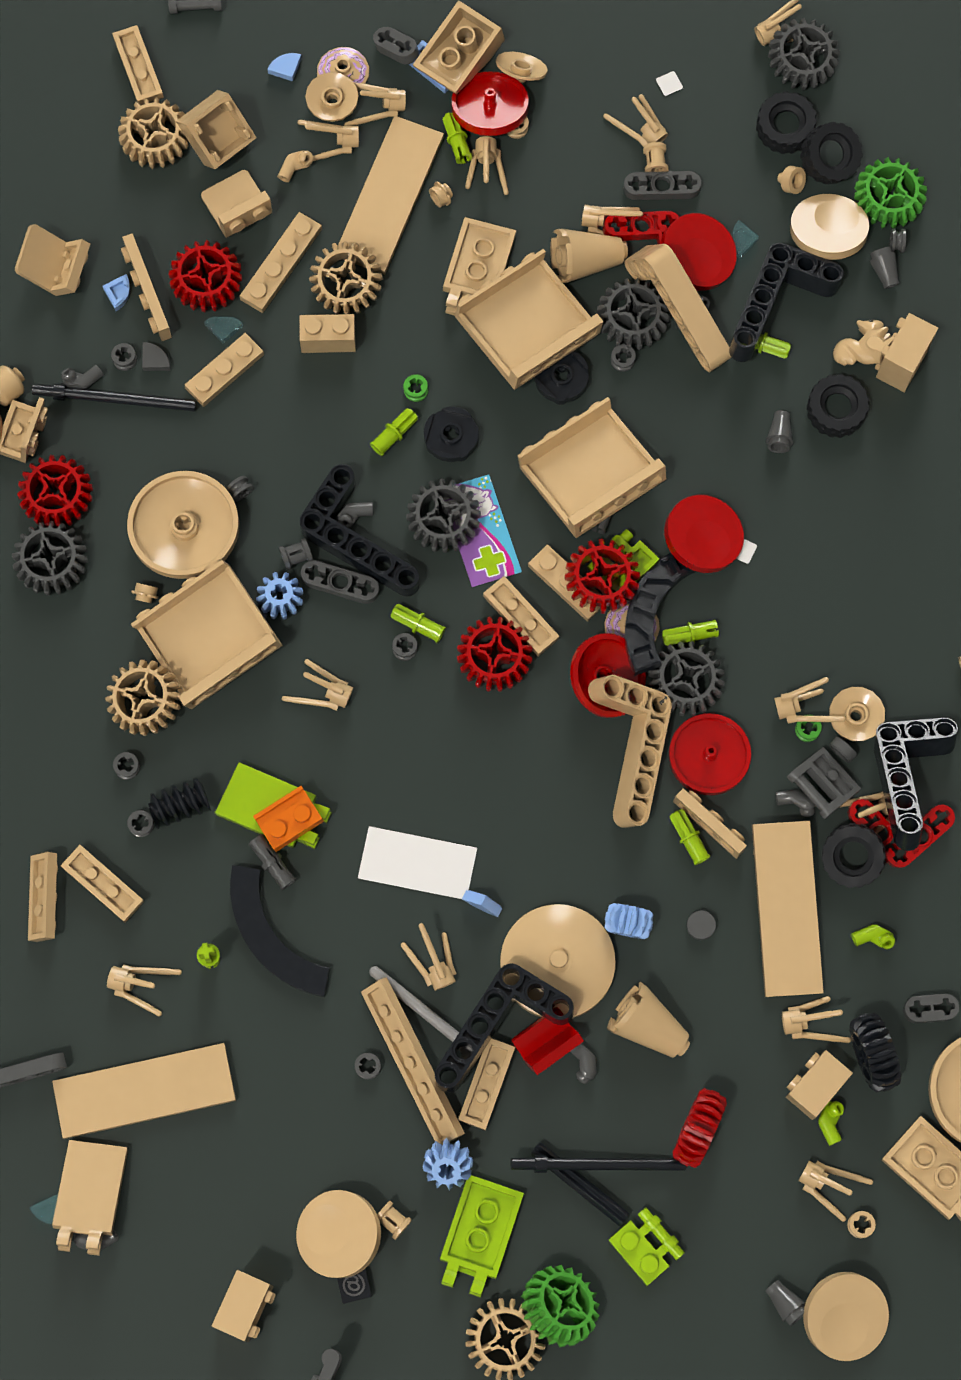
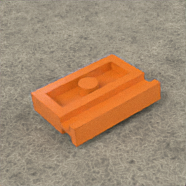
(288, 818)

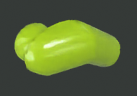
(874, 934)
(828, 1121)

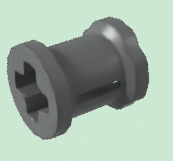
(301, 547)

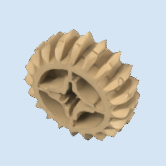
(149, 120)
(350, 257)
(141, 708)
(486, 1348)

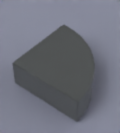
(154, 358)

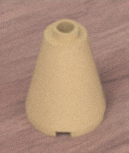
(585, 253)
(649, 1023)

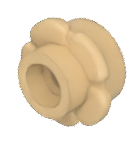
(441, 194)
(145, 593)

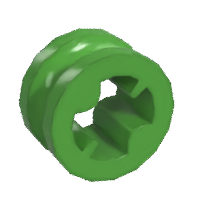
(418, 379)
(812, 736)

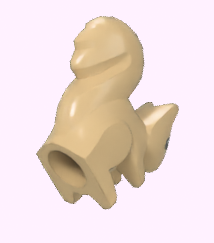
(868, 348)

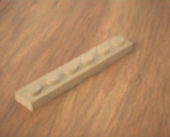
(412, 1061)

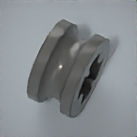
(897, 240)
(616, 354)
(128, 364)
(240, 488)
(398, 651)
(129, 757)
(135, 816)
(366, 1075)

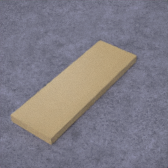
(392, 189)
(787, 909)
(144, 1091)

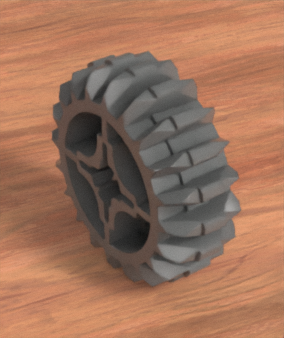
(800, 34)
(652, 308)
(453, 511)
(39, 559)
(696, 672)

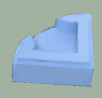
(285, 66)
(118, 291)
(482, 902)

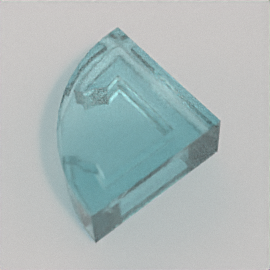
(743, 238)
(223, 327)
(45, 1209)

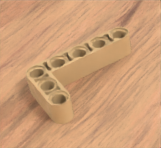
(682, 300)
(638, 743)

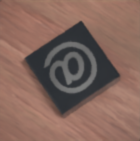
(354, 1287)

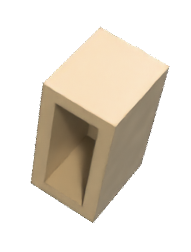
(327, 333)
(818, 1084)

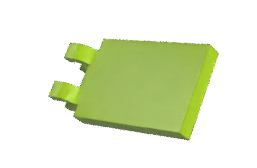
(254, 791)
(480, 1232)

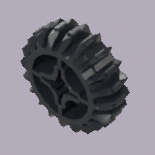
(875, 1052)

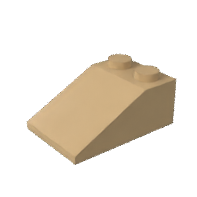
(460, 48)

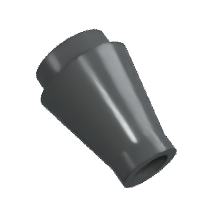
(885, 266)
(780, 434)
(786, 1303)

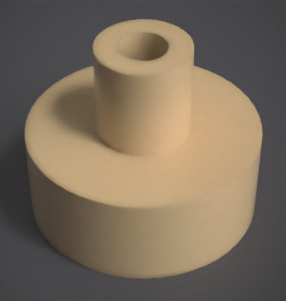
(792, 179)

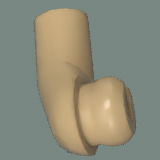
(294, 162)

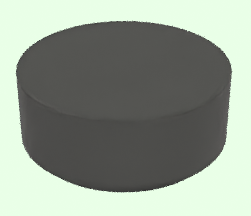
(842, 749)
(701, 925)

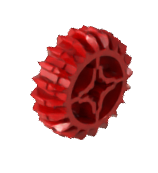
(228, 269)
(70, 475)
(592, 580)
(484, 653)
(699, 1128)

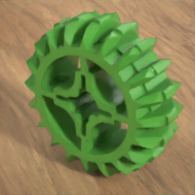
(906, 205)
(570, 1306)

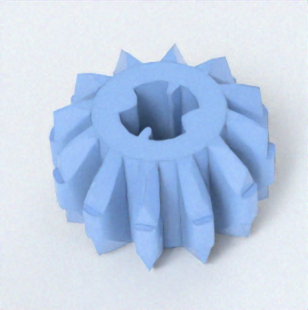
(269, 592)
(628, 921)
(448, 1164)

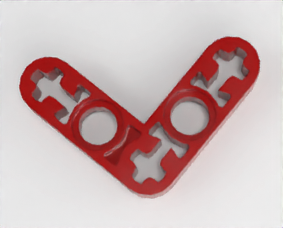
(654, 220)
(909, 856)

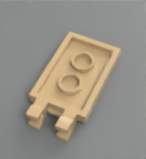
(477, 257)
(929, 1166)
(89, 1193)

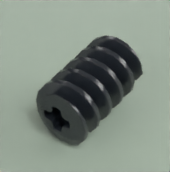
(177, 803)

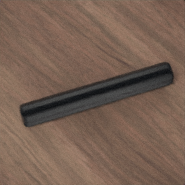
(586, 1189)

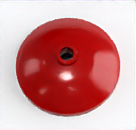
(604, 656)

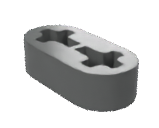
(399, 42)
(931, 1015)

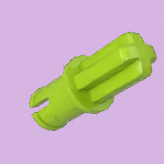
(457, 139)
(773, 346)
(394, 431)
(417, 622)
(690, 632)
(689, 836)
(208, 955)

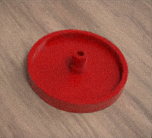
(491, 104)
(702, 249)
(704, 533)
(709, 754)

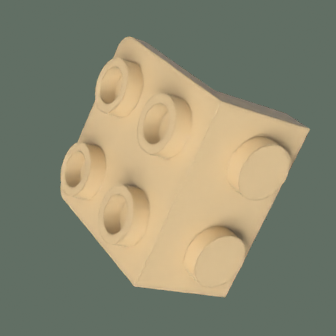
(236, 202)
(51, 261)
(21, 428)

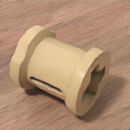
(655, 157)
(393, 1220)

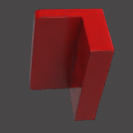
(546, 1042)

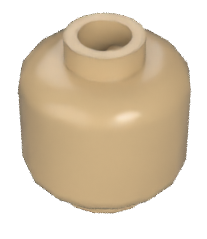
(10, 385)

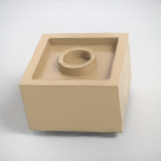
(216, 129)
(905, 352)
(243, 1306)

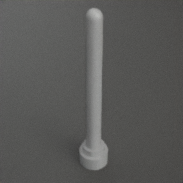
(421, 1009)

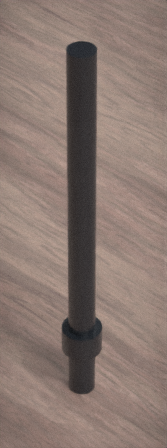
(61, 392)
(541, 1164)

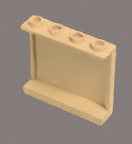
(526, 320)
(590, 468)
(207, 632)

